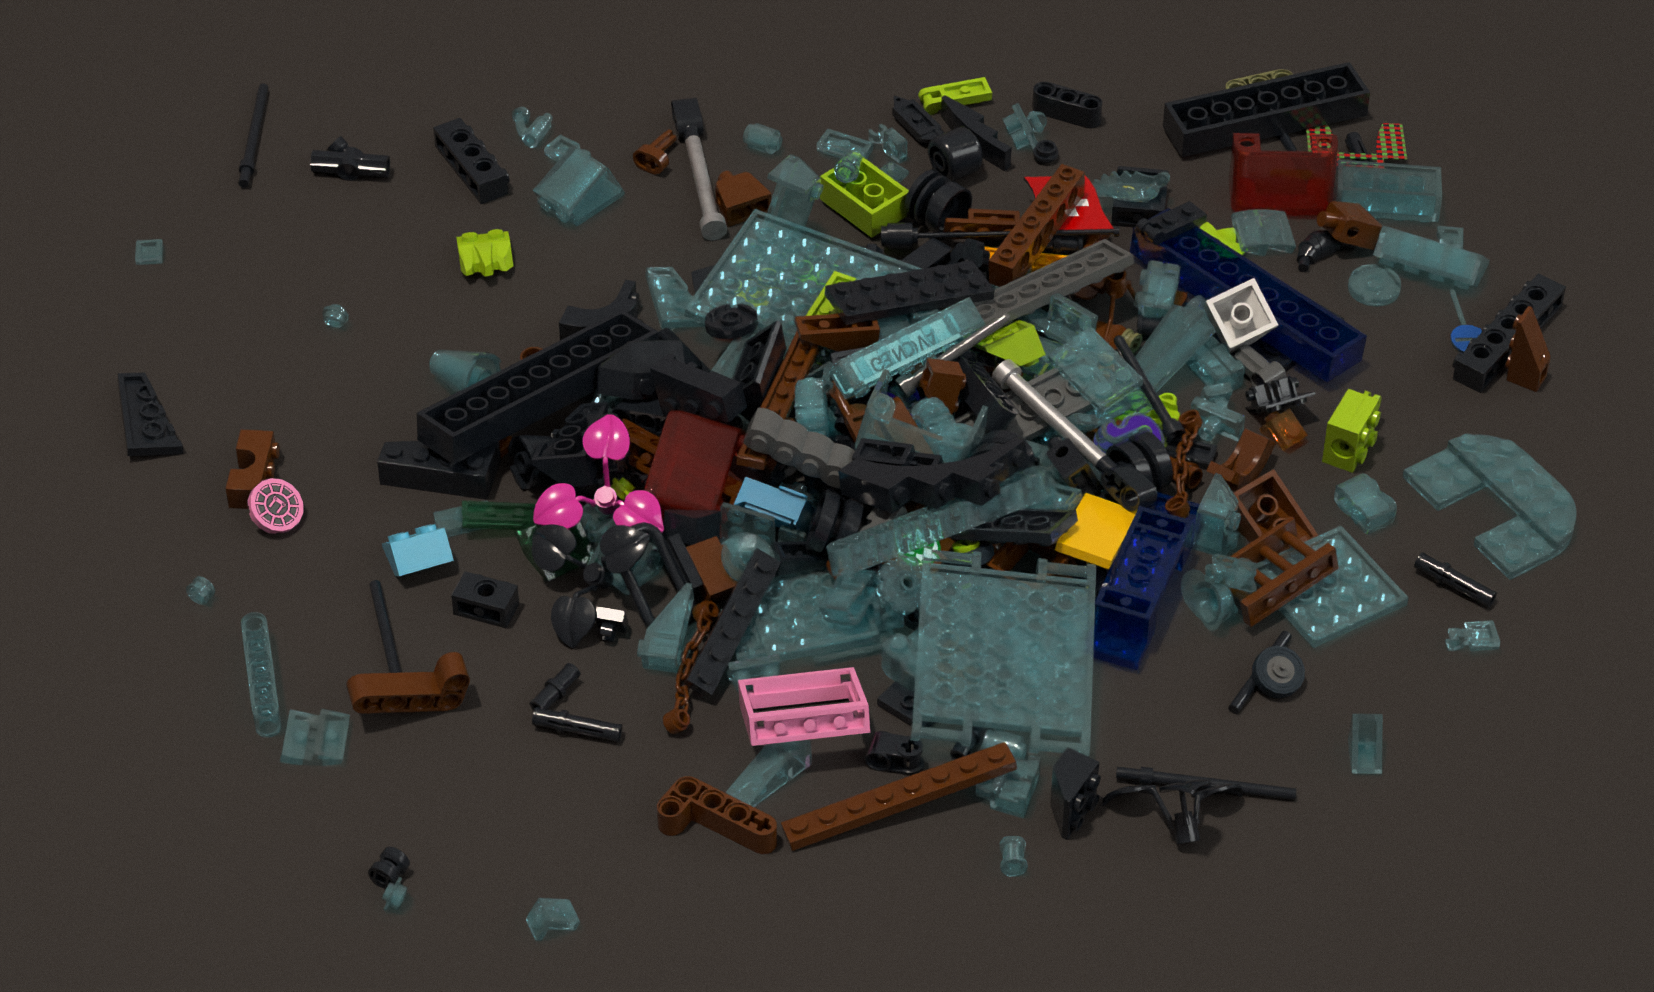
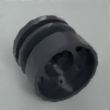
(936, 198)

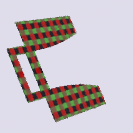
(1389, 143)

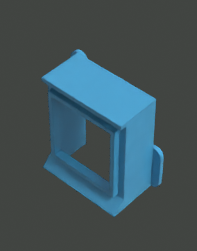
(784, 504)

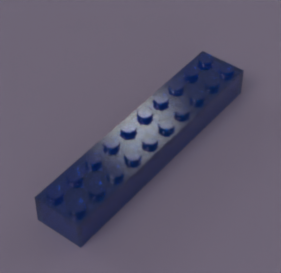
(1304, 328)

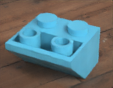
(418, 551)

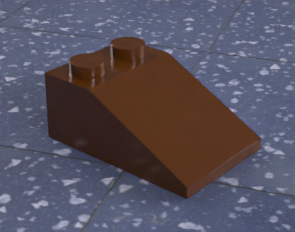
(1267, 504)

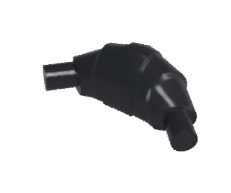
(1317, 246)

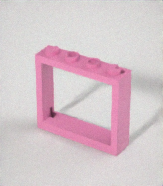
(808, 721)

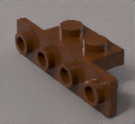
(983, 221)

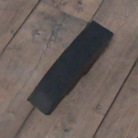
(959, 115)
(893, 453)

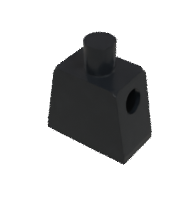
(1069, 462)

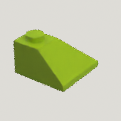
(1015, 342)

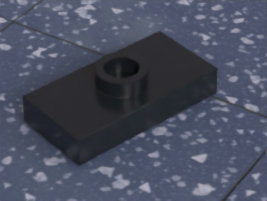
(899, 702)

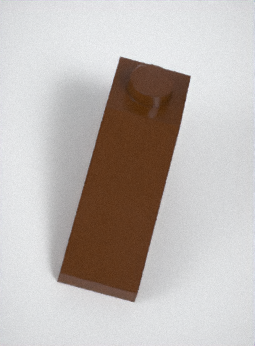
(833, 334)

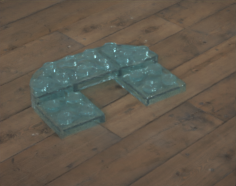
(1542, 504)

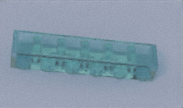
(906, 348)

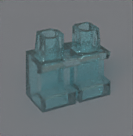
(1014, 790)

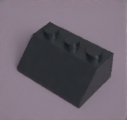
(759, 365)

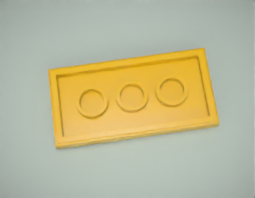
(1097, 532)

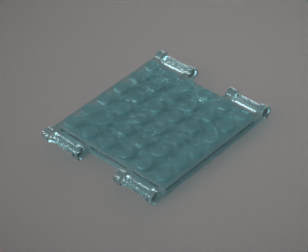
(1004, 651)

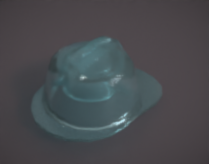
(1207, 600)

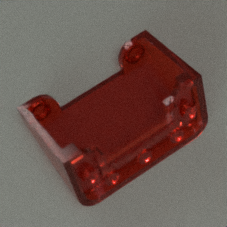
(692, 462)

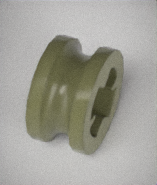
(1133, 340)

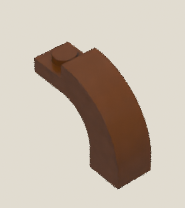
(1245, 461)

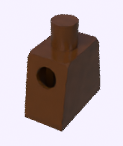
(739, 196)
(1350, 224)

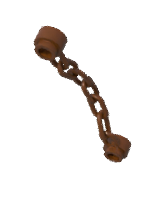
(1178, 504)
(678, 719)

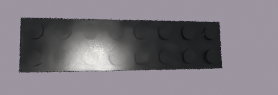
(1266, 108)

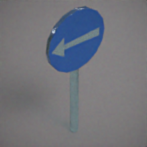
(1465, 333)

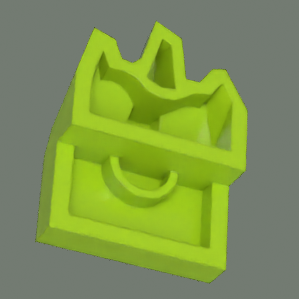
(484, 252)

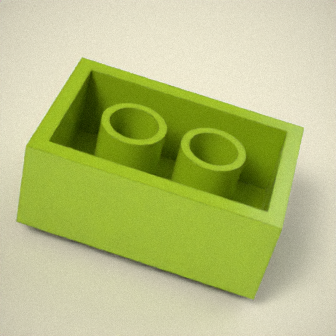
(867, 201)

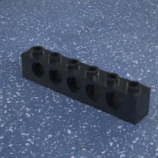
(1490, 350)

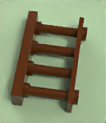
(1293, 580)

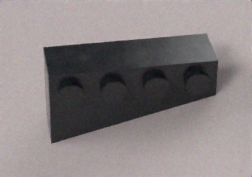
(420, 468)

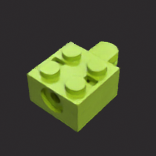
(1351, 430)

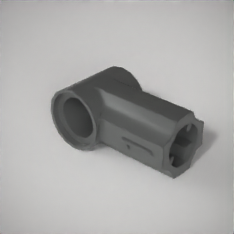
(1258, 367)

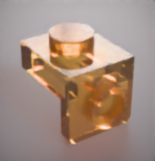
(1284, 428)

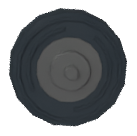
(1278, 671)

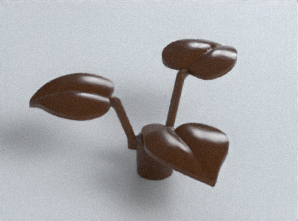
(1115, 287)

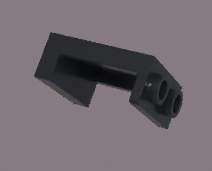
(1129, 213)

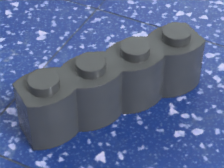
(796, 446)

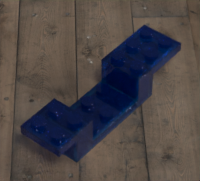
(1138, 580)

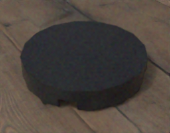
(730, 322)

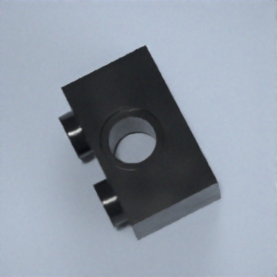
(485, 599)

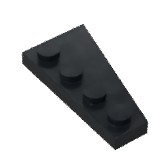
(144, 419)

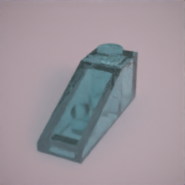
(666, 634)
(771, 770)

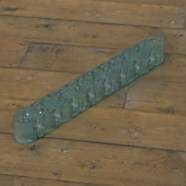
(932, 525)

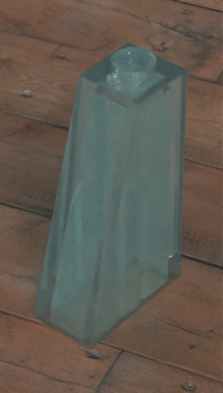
(1173, 344)

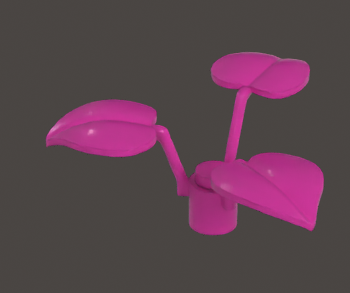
(559, 502)

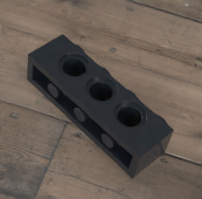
(471, 160)

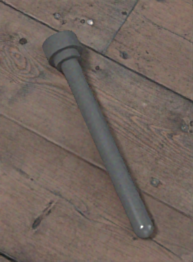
(910, 382)

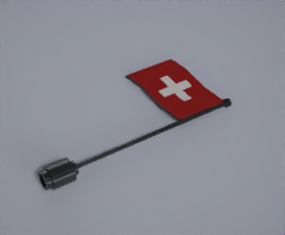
(1084, 220)

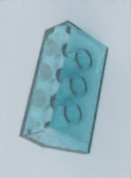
(1391, 189)
(1430, 257)

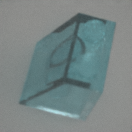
(577, 187)

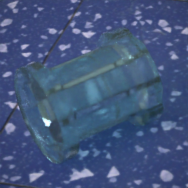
(1013, 856)

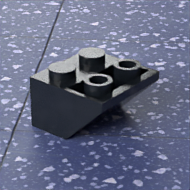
(1073, 790)

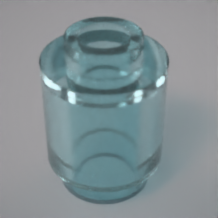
(762, 138)
(1013, 741)

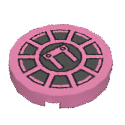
(275, 506)

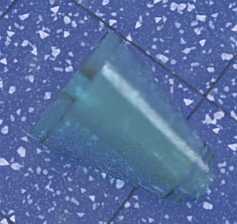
(463, 368)

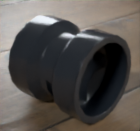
(389, 867)

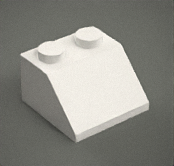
(1240, 315)

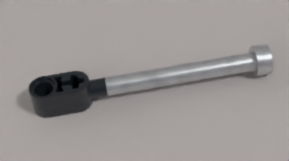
(690, 127)
(1121, 481)

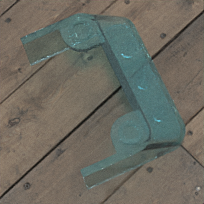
(795, 190)
(878, 424)

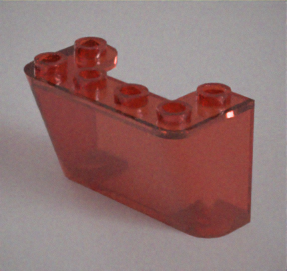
(1282, 179)

